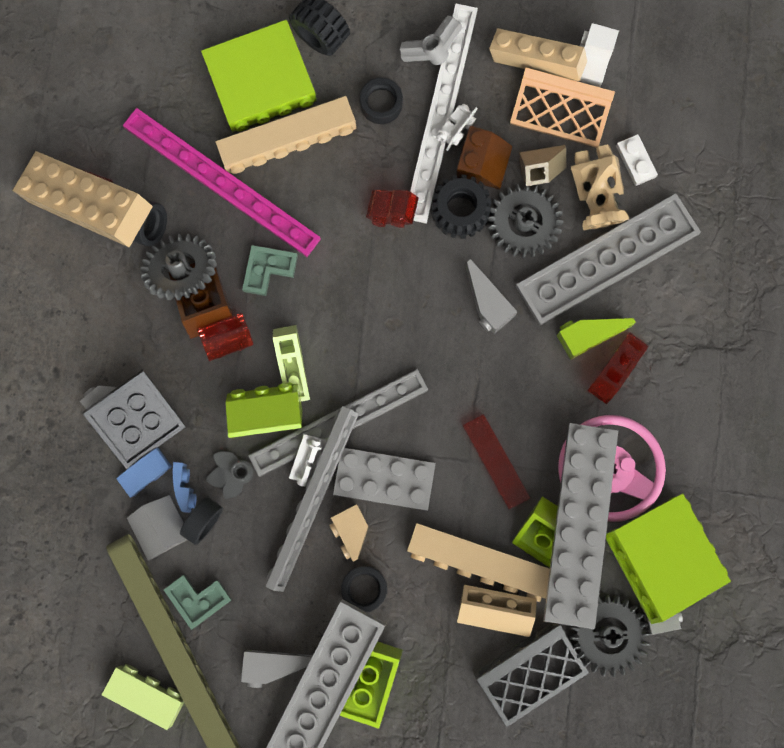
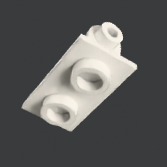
(453, 133)
(306, 457)

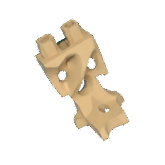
(597, 174)

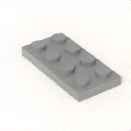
(384, 479)

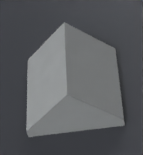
(157, 526)

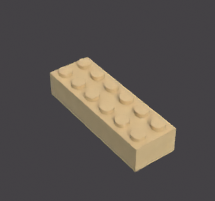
(83, 198)

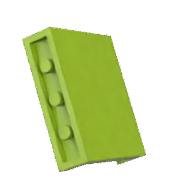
(259, 76)
(667, 559)

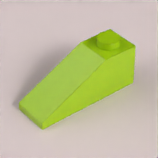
(587, 334)

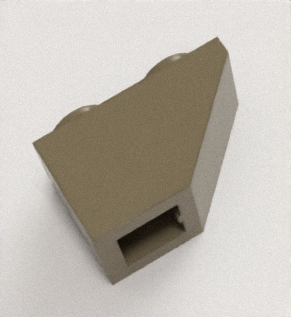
(542, 164)

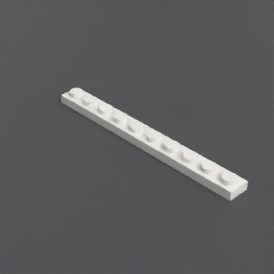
(440, 111)

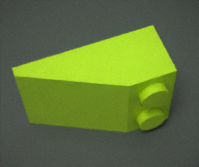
(373, 686)

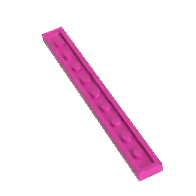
(222, 182)

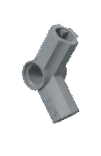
(433, 46)

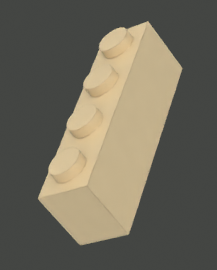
(538, 54)

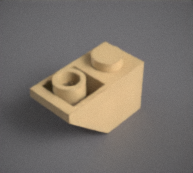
(352, 529)

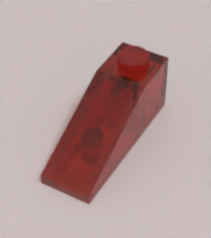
(618, 368)

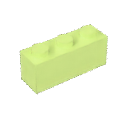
(144, 696)

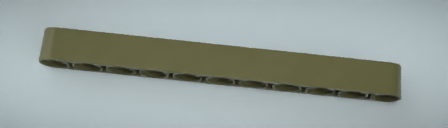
(171, 644)

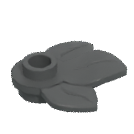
(227, 476)

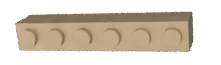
(286, 135)
(479, 560)

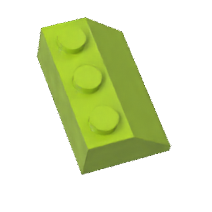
(263, 410)
(538, 531)

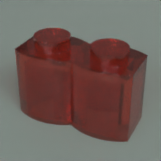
(392, 208)

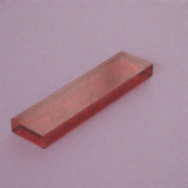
(496, 462)

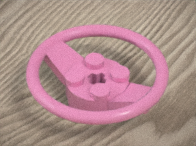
(625, 477)

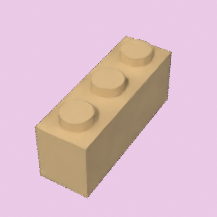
(497, 610)

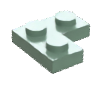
(265, 262)
(193, 606)

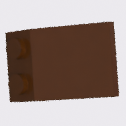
(205, 307)

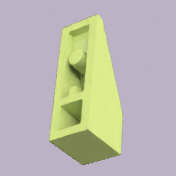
(290, 358)

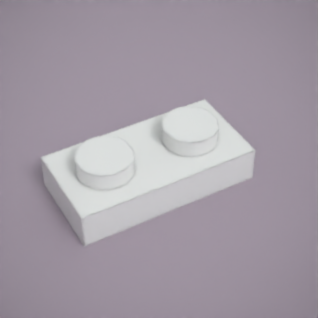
(636, 160)

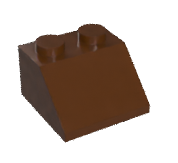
(484, 157)

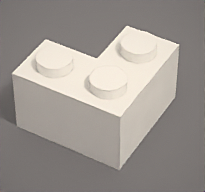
(598, 47)

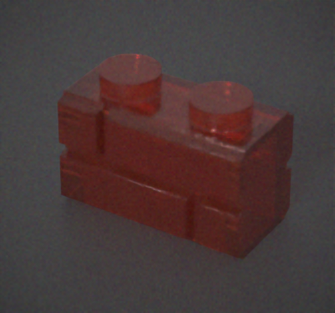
(225, 336)

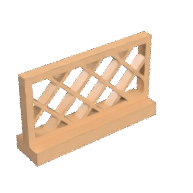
(570, 89)

